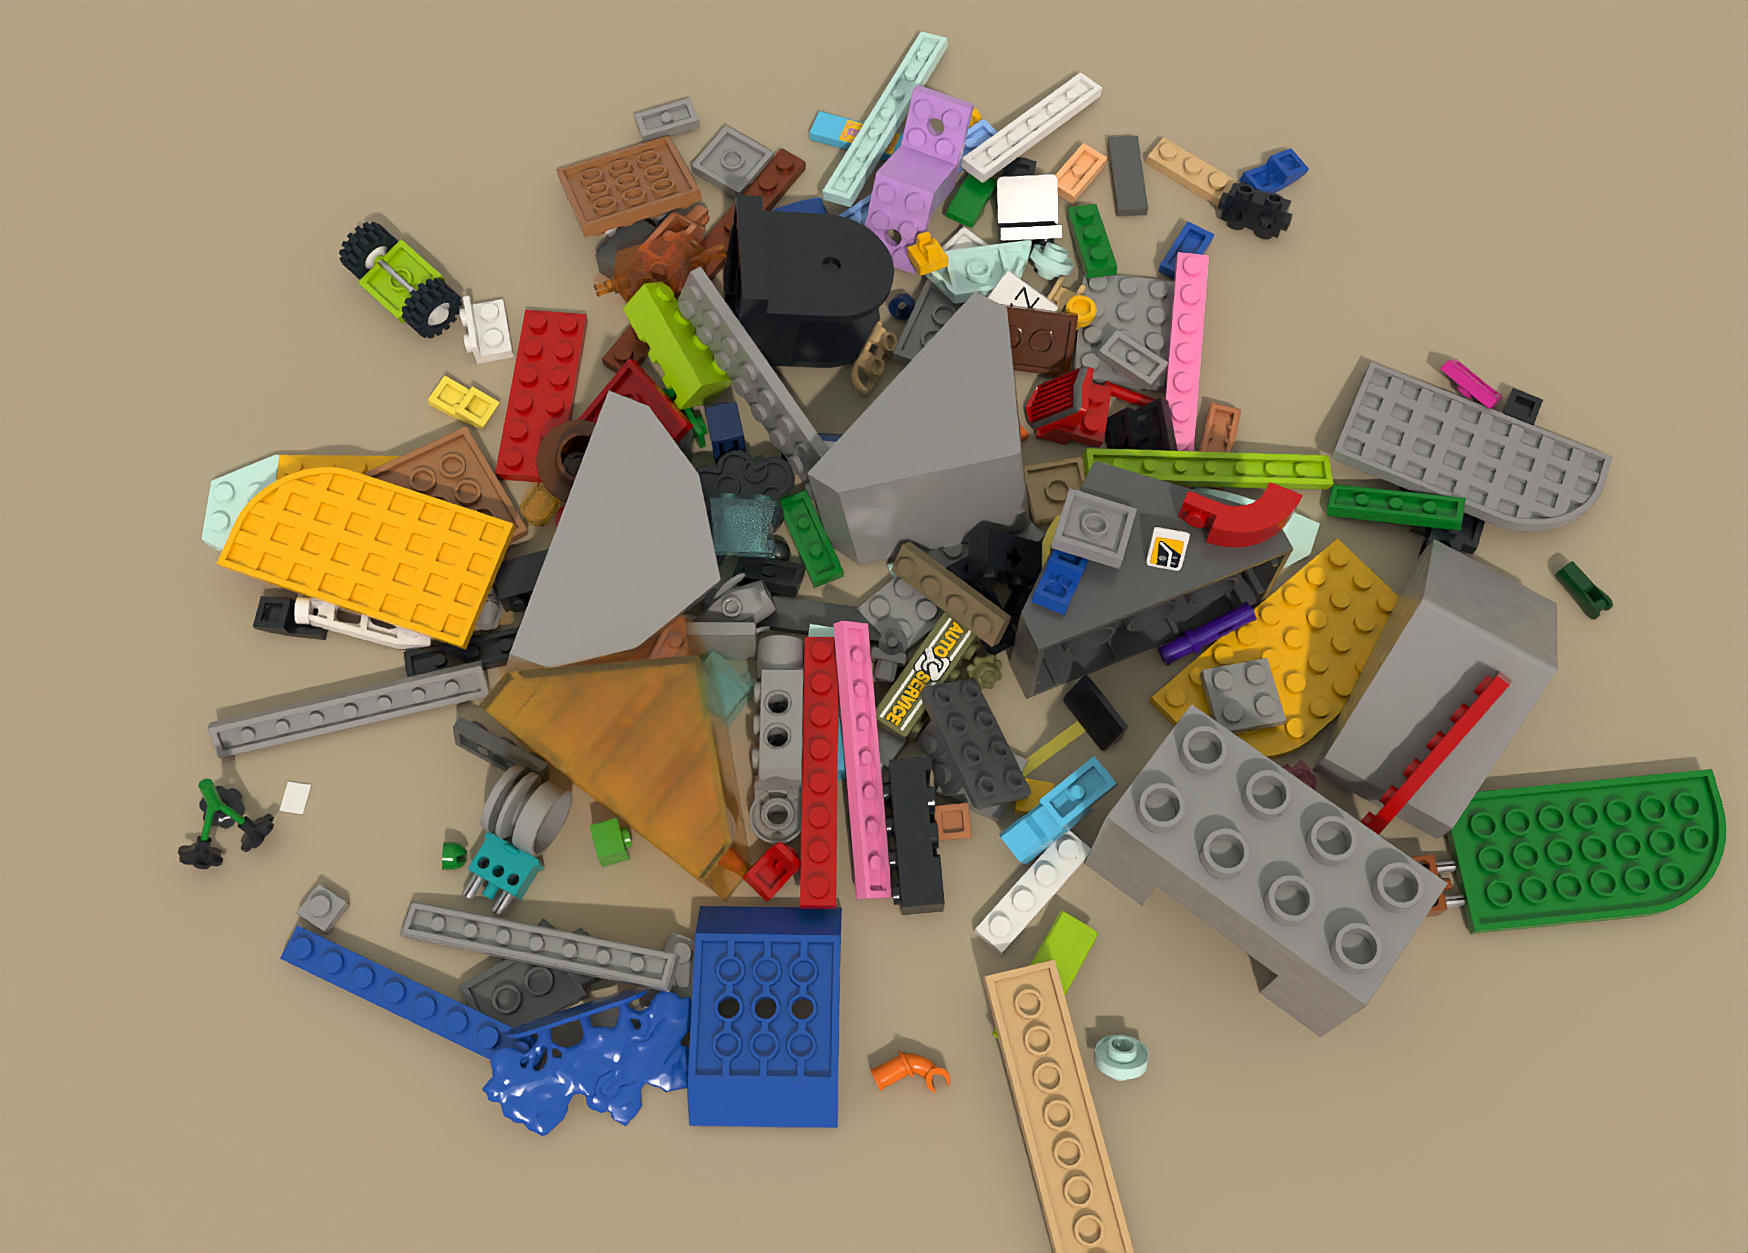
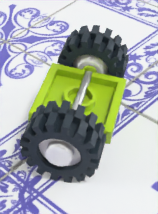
(400, 280)

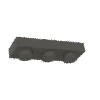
(496, 750)

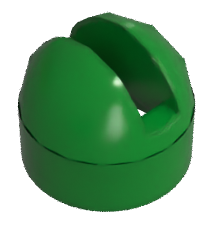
(451, 856)

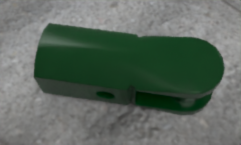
(1579, 586)

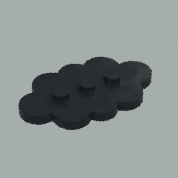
(742, 476)

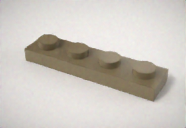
(951, 594)

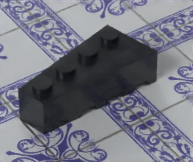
(914, 836)

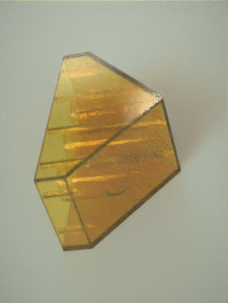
(644, 746)

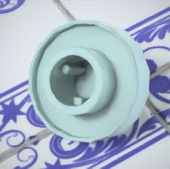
(1051, 260)
(1121, 1057)

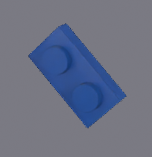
(1190, 240)

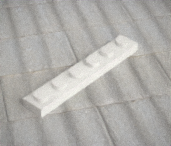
(1031, 127)

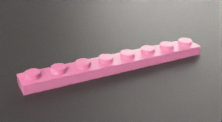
(1186, 345)
(862, 761)

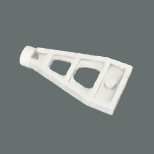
(366, 630)

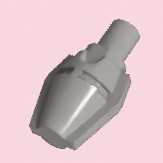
(491, 612)

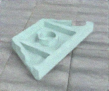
(979, 268)
(231, 494)

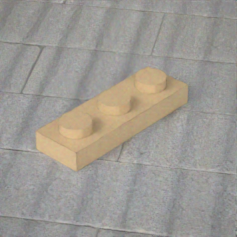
(1189, 171)

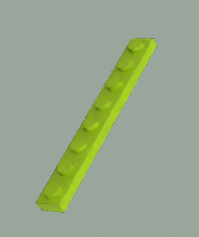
(1219, 468)

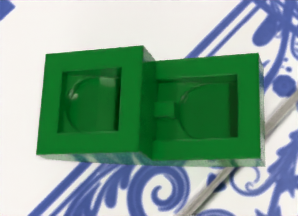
(971, 200)

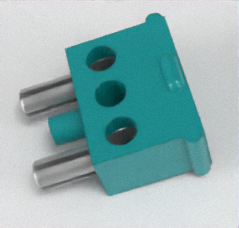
(501, 857)

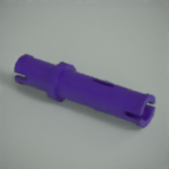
(1199, 637)

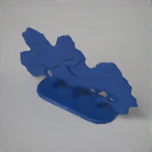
(604, 1066)

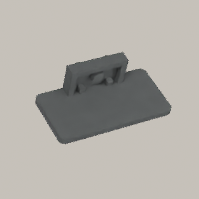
(969, 746)

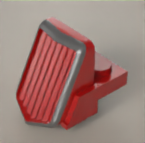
(1070, 408)

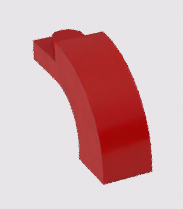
(1241, 524)

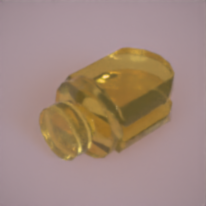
(539, 506)

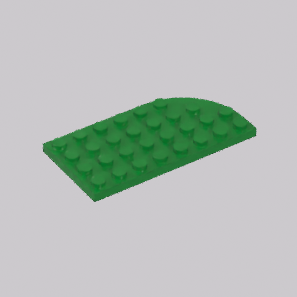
(1587, 850)

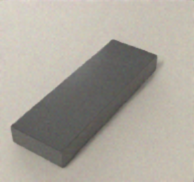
(1127, 176)

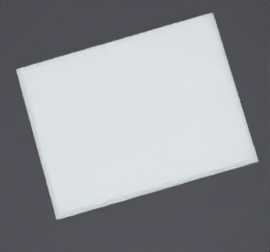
(295, 797)

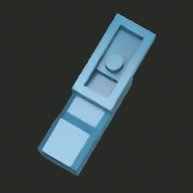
(1058, 811)

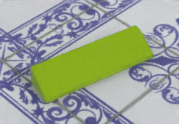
(1068, 945)

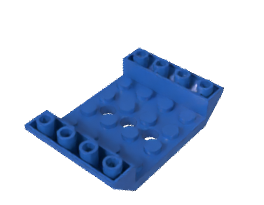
(774, 1067)

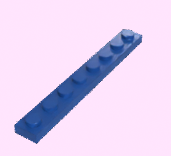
(403, 996)

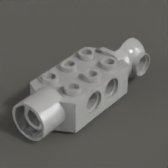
(779, 737)

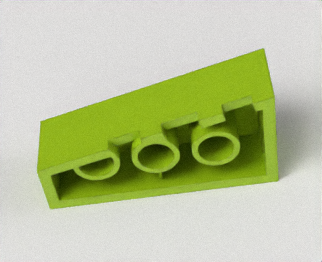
(675, 346)

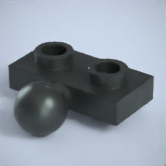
(776, 572)

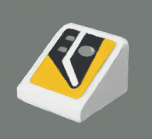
(1167, 548)

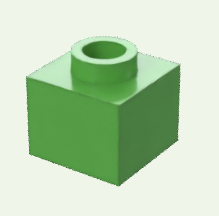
(611, 842)

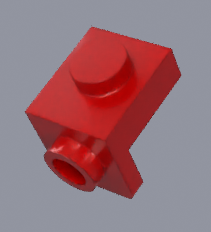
(773, 870)

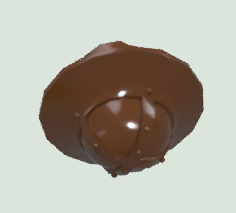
(562, 455)

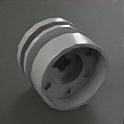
(526, 810)

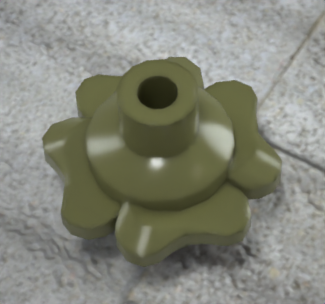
(985, 670)

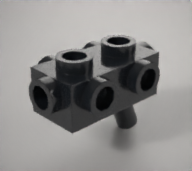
(1255, 210)

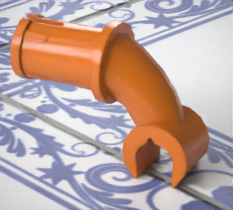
(905, 1065)

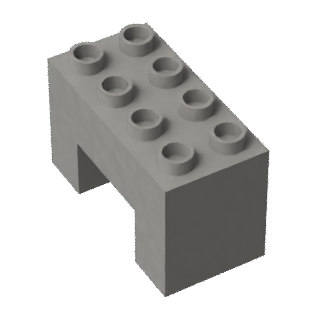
(1267, 869)

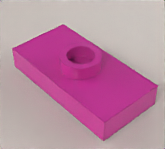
(1470, 384)

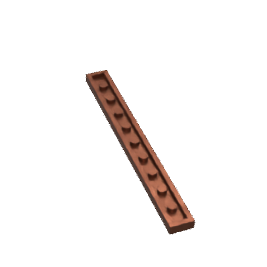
(771, 185)

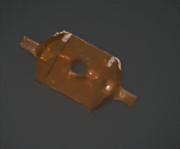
(675, 251)

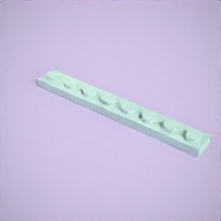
(884, 120)

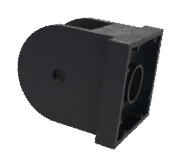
(788, 295)

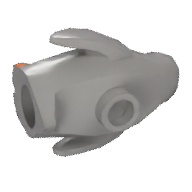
(740, 604)

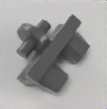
(890, 656)

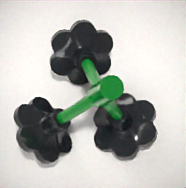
(223, 808)

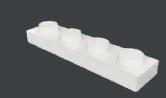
(1032, 892)

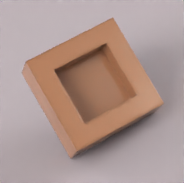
(953, 821)

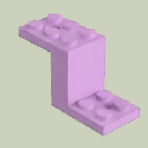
(919, 171)

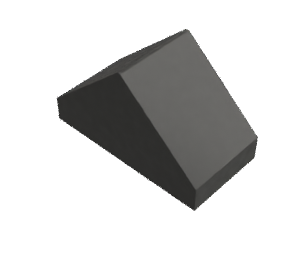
(1138, 604)

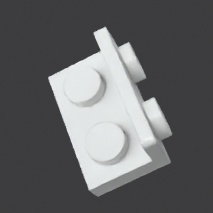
(487, 330)

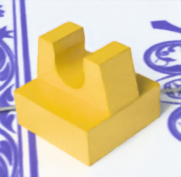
(927, 254)

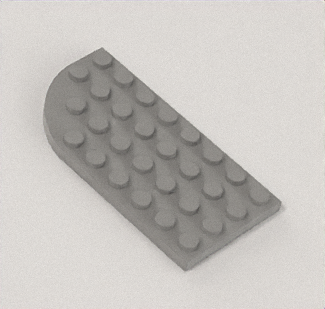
(1465, 450)

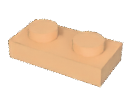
(1079, 172)

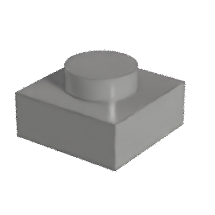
(323, 908)

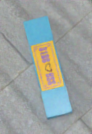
(842, 131)

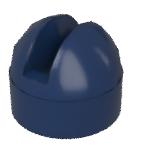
(896, 311)

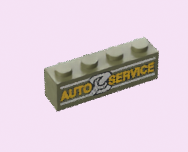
(933, 663)

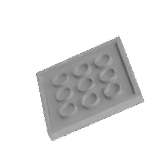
(1134, 307)

